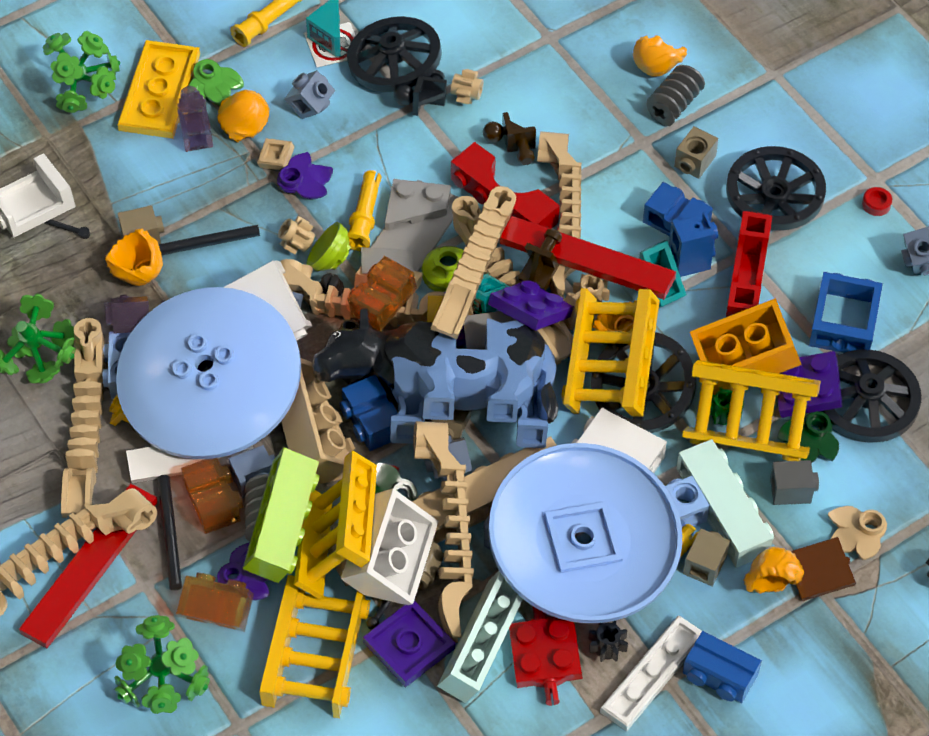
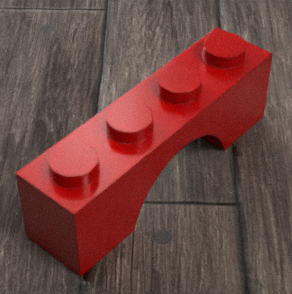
(476, 172)
(749, 262)

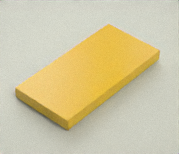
(156, 89)

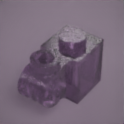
(194, 120)
(125, 312)

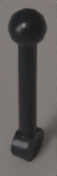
(83, 232)
(373, 621)

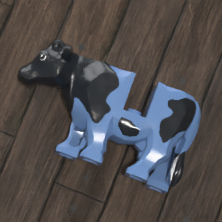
(434, 377)

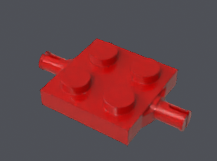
(545, 653)

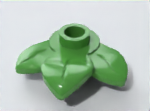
(218, 84)

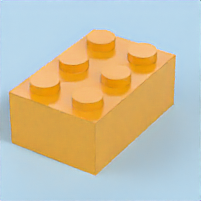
(748, 340)

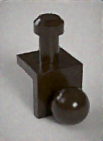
(515, 137)
(541, 262)

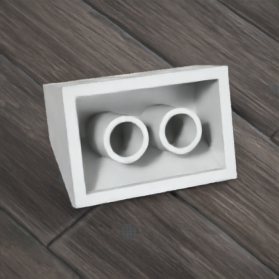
(398, 550)

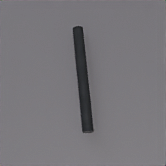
(209, 239)
(169, 532)

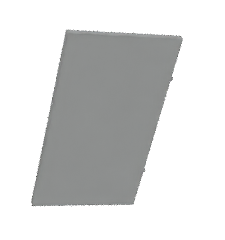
(418, 237)

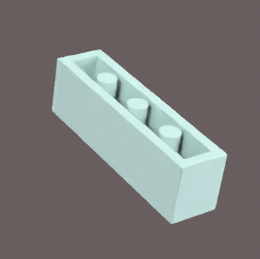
(730, 509)
(481, 639)

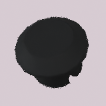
(329, 279)

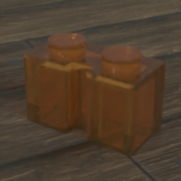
(384, 292)
(211, 495)
(215, 602)

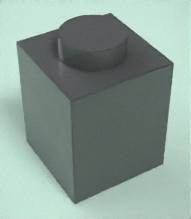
(793, 482)

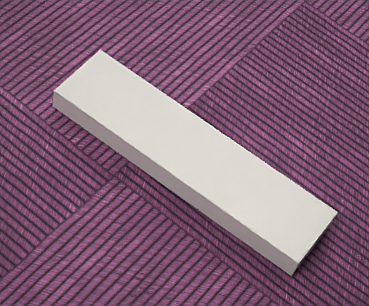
(151, 463)
(651, 674)

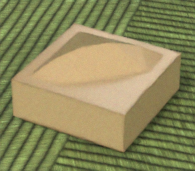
(275, 154)

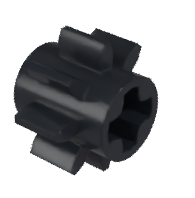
(608, 641)

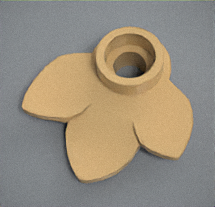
(854, 533)

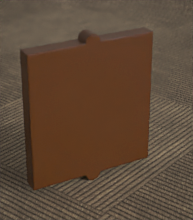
(824, 569)

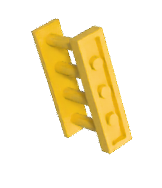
(635, 367)
(771, 385)
(353, 530)
(282, 655)

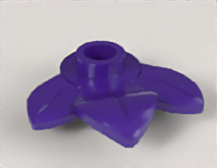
(304, 177)
(254, 582)

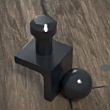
(427, 91)

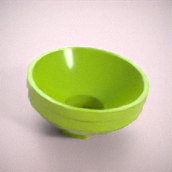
(330, 248)
(435, 274)

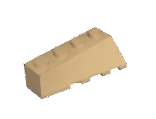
(314, 427)

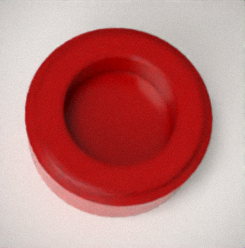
(877, 201)

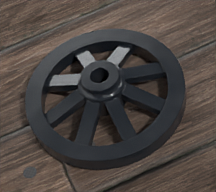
(393, 49)
(776, 190)
(687, 387)
(871, 391)

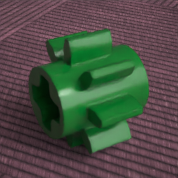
(720, 406)

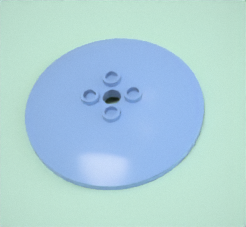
(217, 409)
(592, 492)

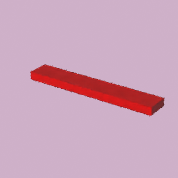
(592, 258)
(76, 583)

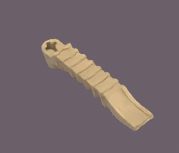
(554, 150)
(465, 216)
(474, 262)
(299, 280)
(431, 443)
(83, 451)
(126, 512)

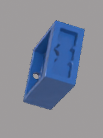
(827, 334)

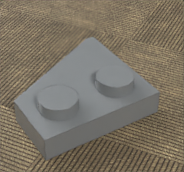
(416, 202)

